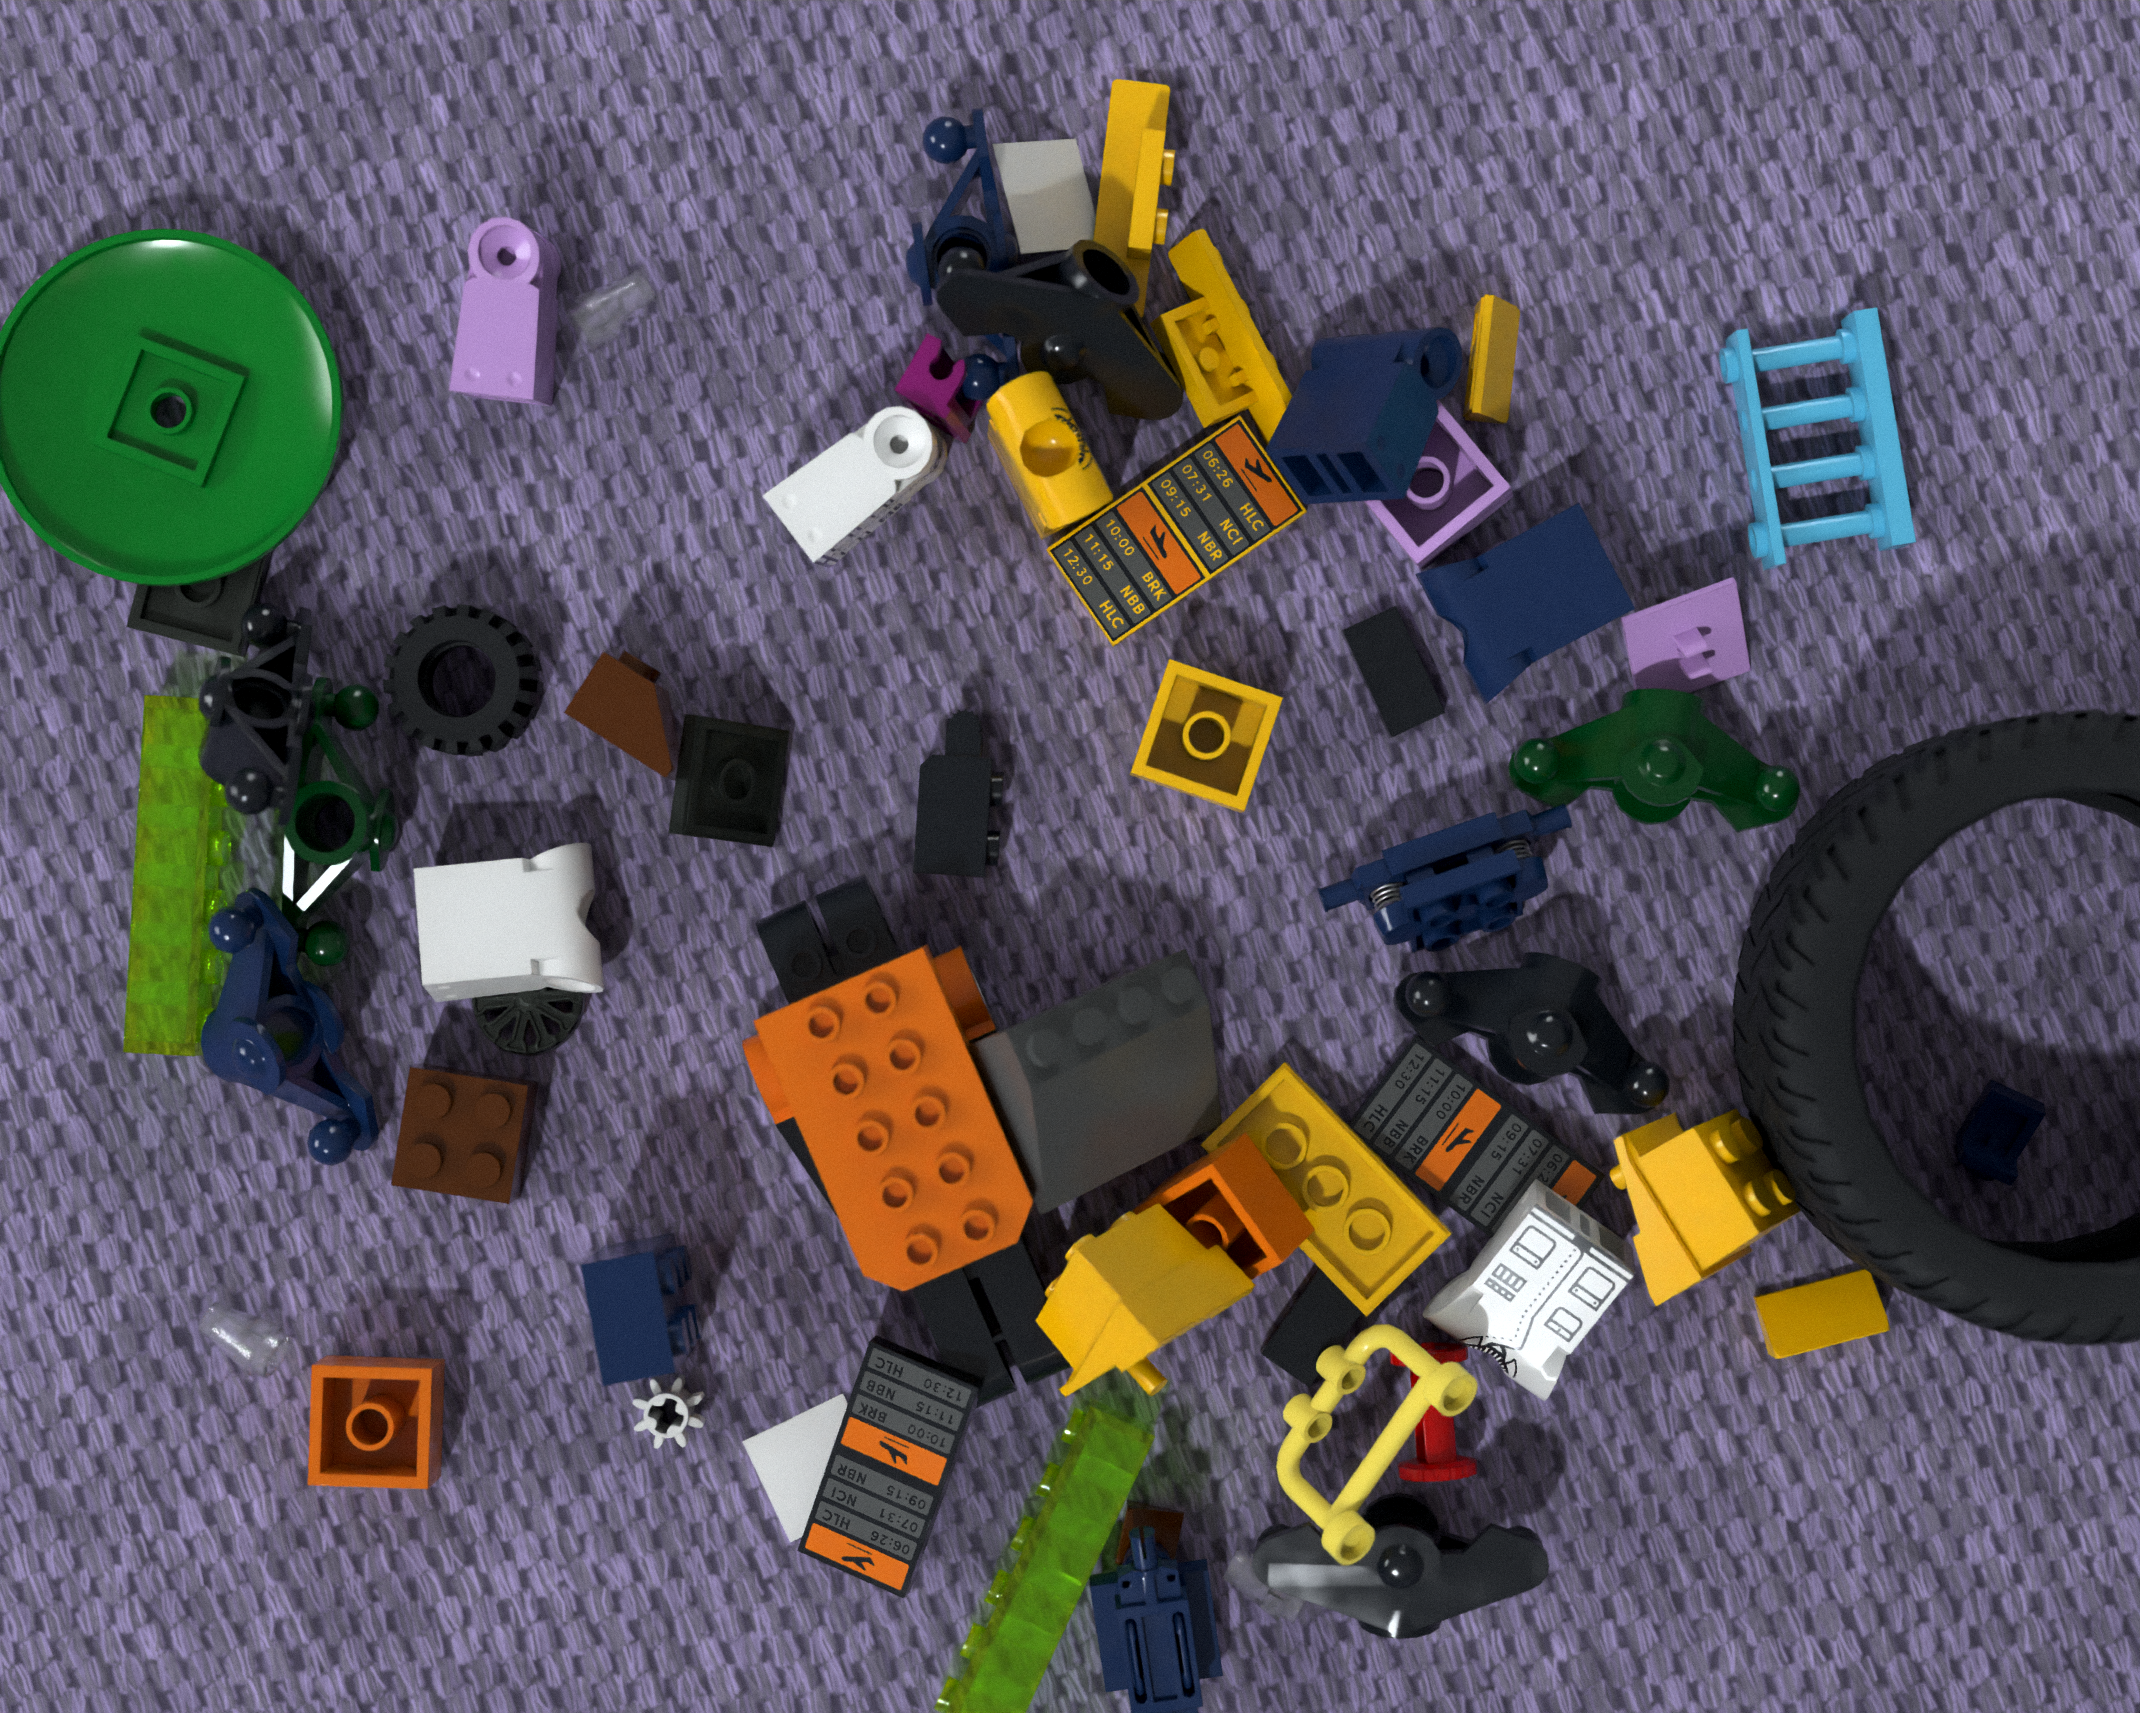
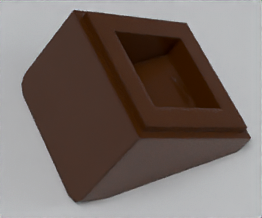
(1165, 1522)

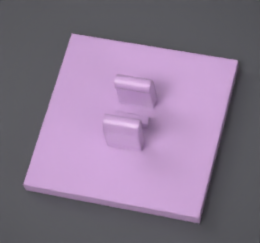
(1688, 640)

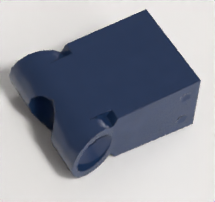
(1364, 414)
(1527, 597)

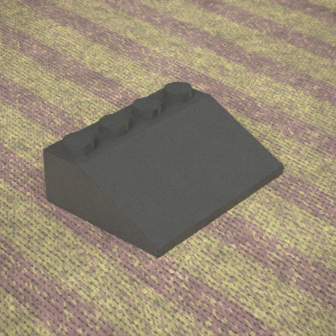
(1104, 1079)

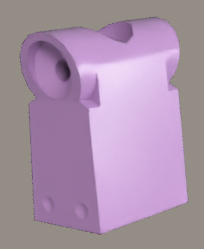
(508, 316)

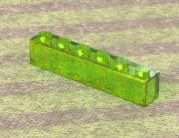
(174, 884)
(1051, 1563)

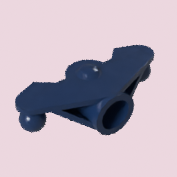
(947, 142)
(283, 1030)

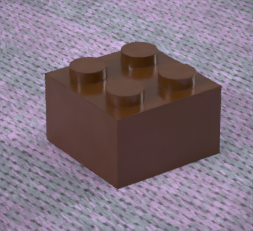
(464, 1133)

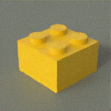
(1206, 736)

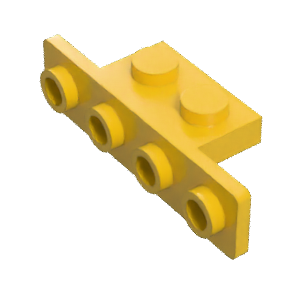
(1131, 176)
(1217, 343)

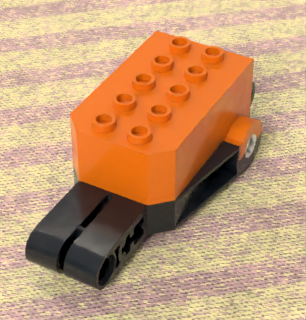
(899, 1129)

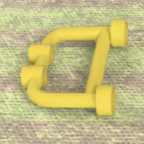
(1444, 1386)

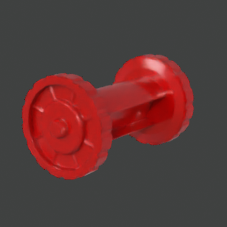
(1435, 1432)

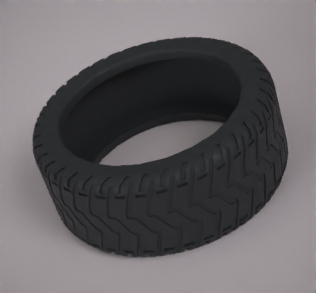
(1801, 1020)

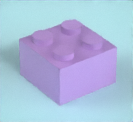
(1447, 495)

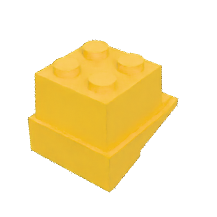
(1698, 1197)
(1134, 1295)

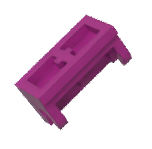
(931, 389)

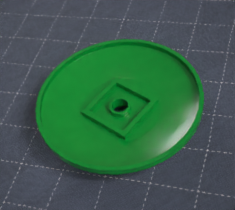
(82, 392)

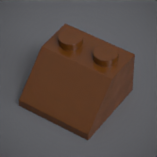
(629, 711)

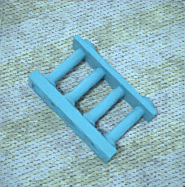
(1874, 460)

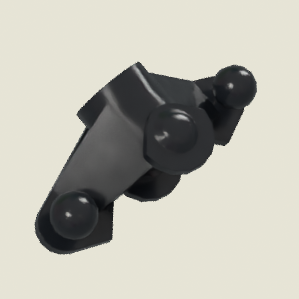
(1071, 322)
(260, 714)
(1537, 1027)
(1410, 1573)

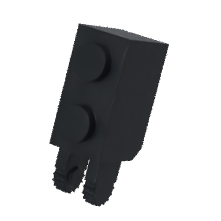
(956, 805)

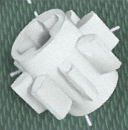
(653, 1416)

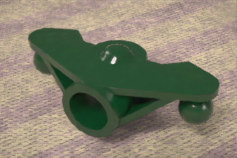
(1655, 762)
(375, 821)

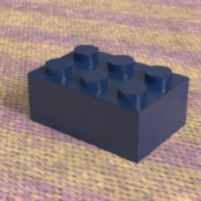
(640, 1308)

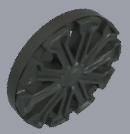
(529, 1009)

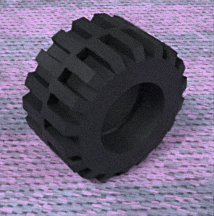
(414, 669)

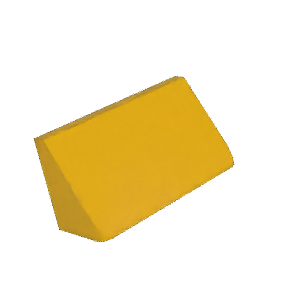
(1491, 360)
(1821, 1314)

